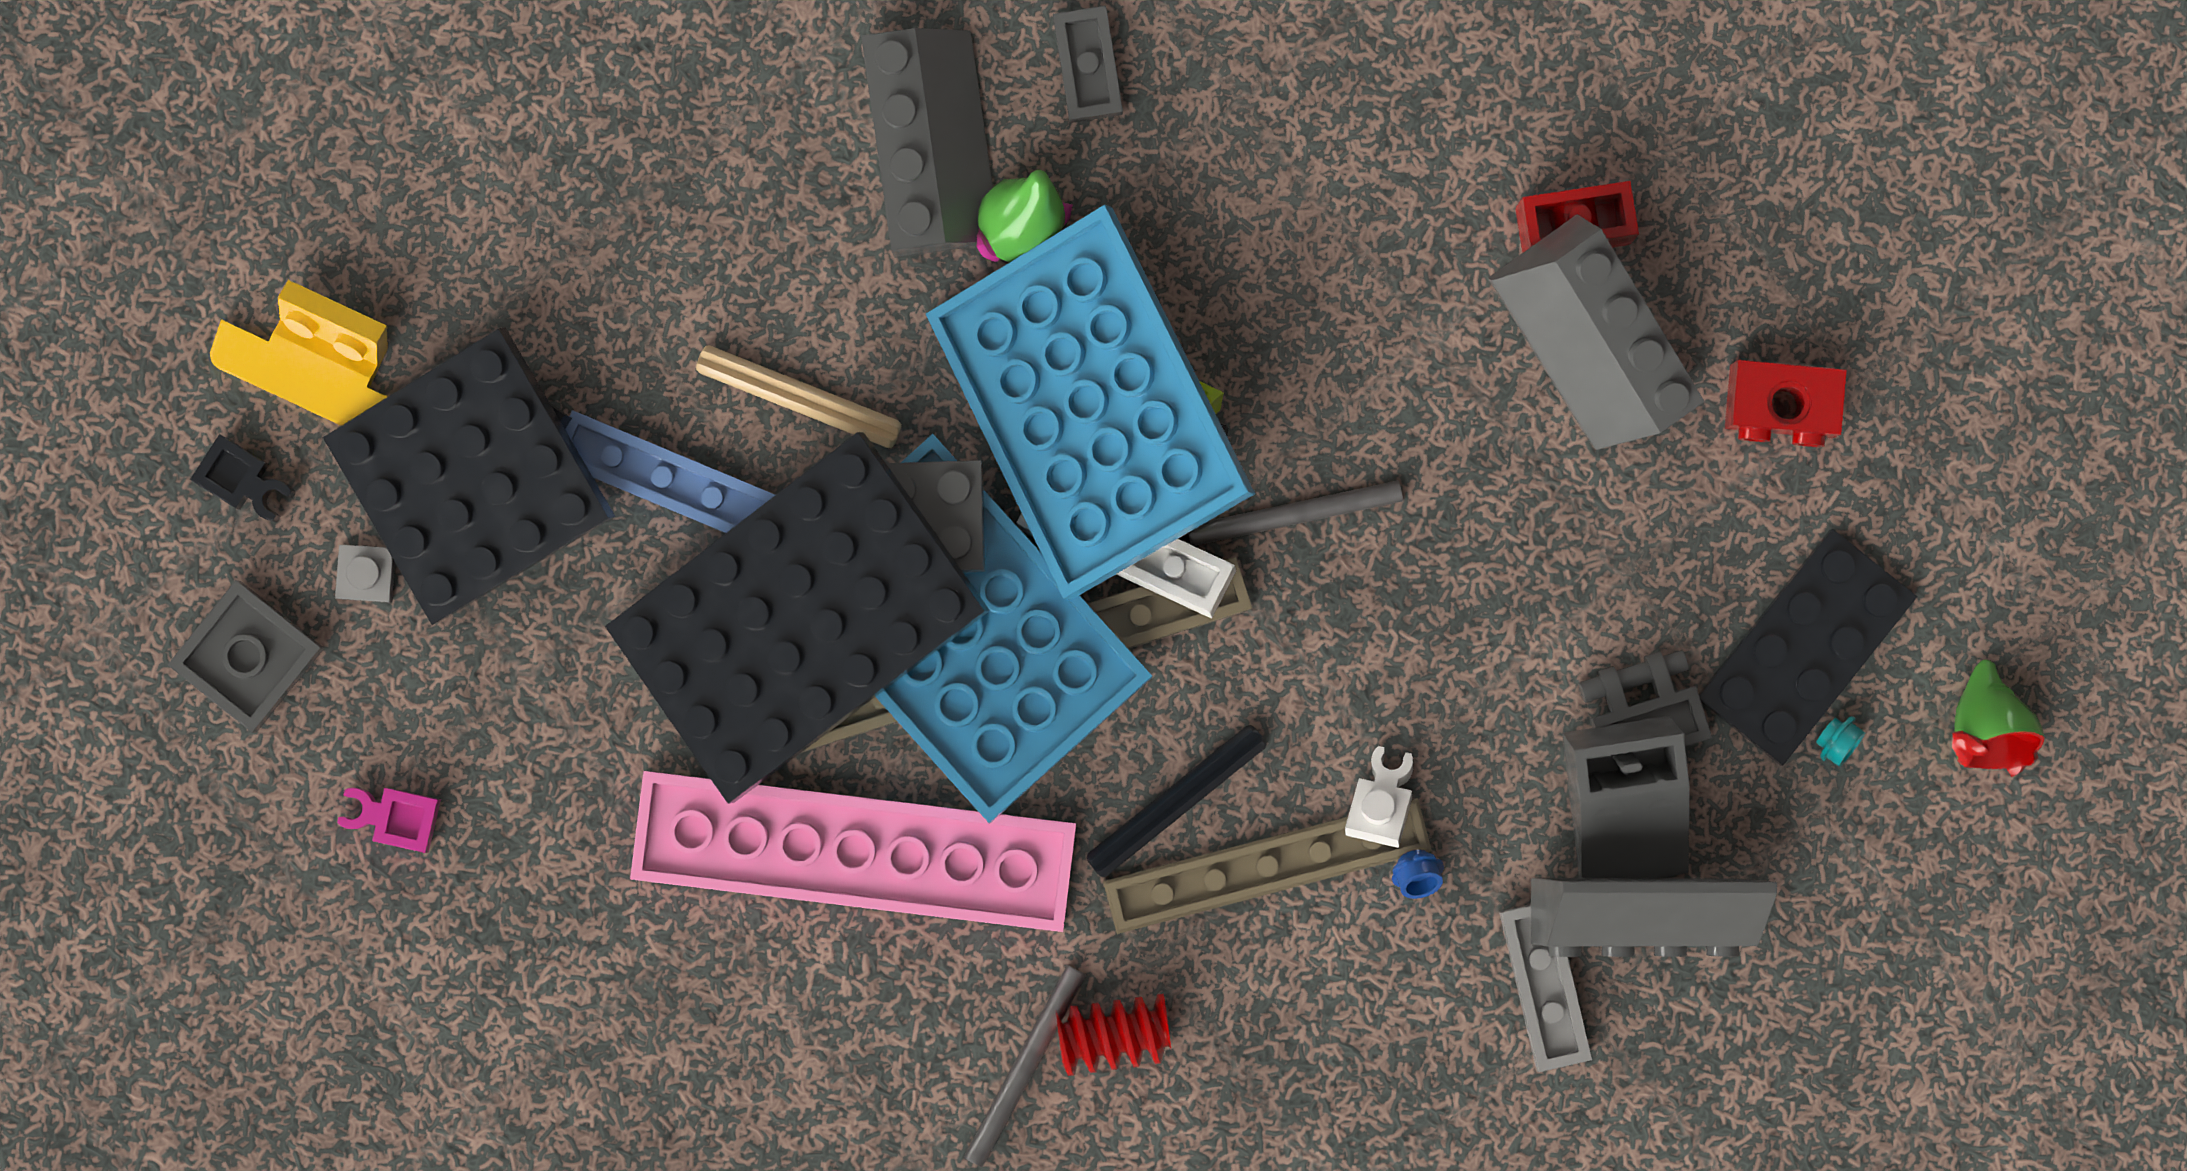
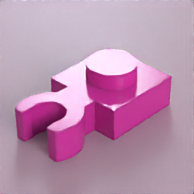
(399, 819)

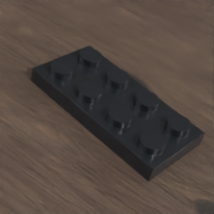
(1806, 647)

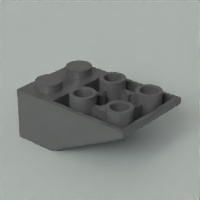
(1629, 799)

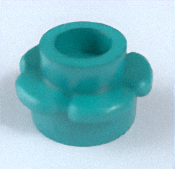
(1840, 740)

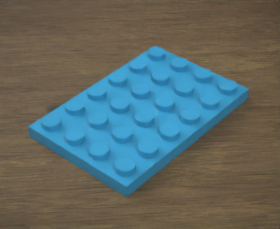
(1089, 403)
(1016, 682)

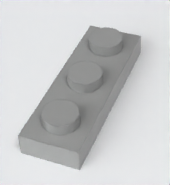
(1545, 996)

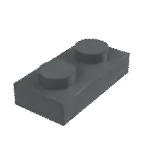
(1087, 64)

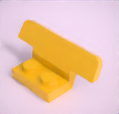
(315, 357)

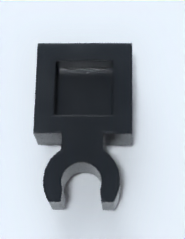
(236, 475)

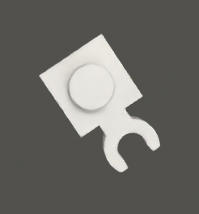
(1381, 806)

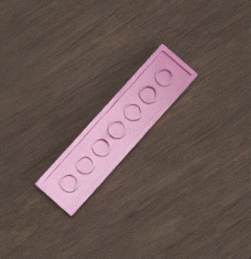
(854, 852)

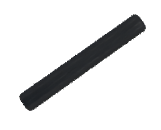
(1176, 801)

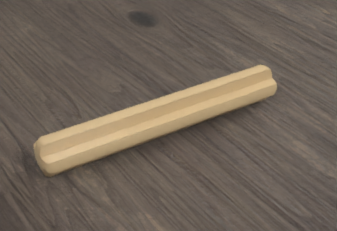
(798, 396)

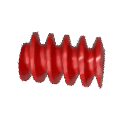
(1114, 1035)

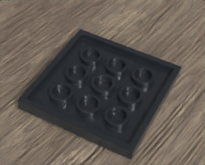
(468, 476)

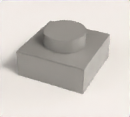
(364, 574)

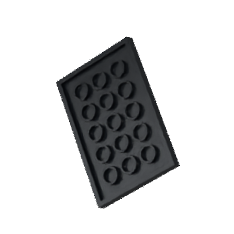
(796, 617)

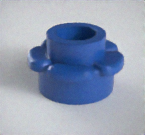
(1418, 874)

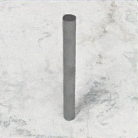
(1297, 513)
(1024, 1066)

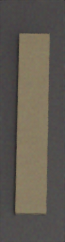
(1252, 871)

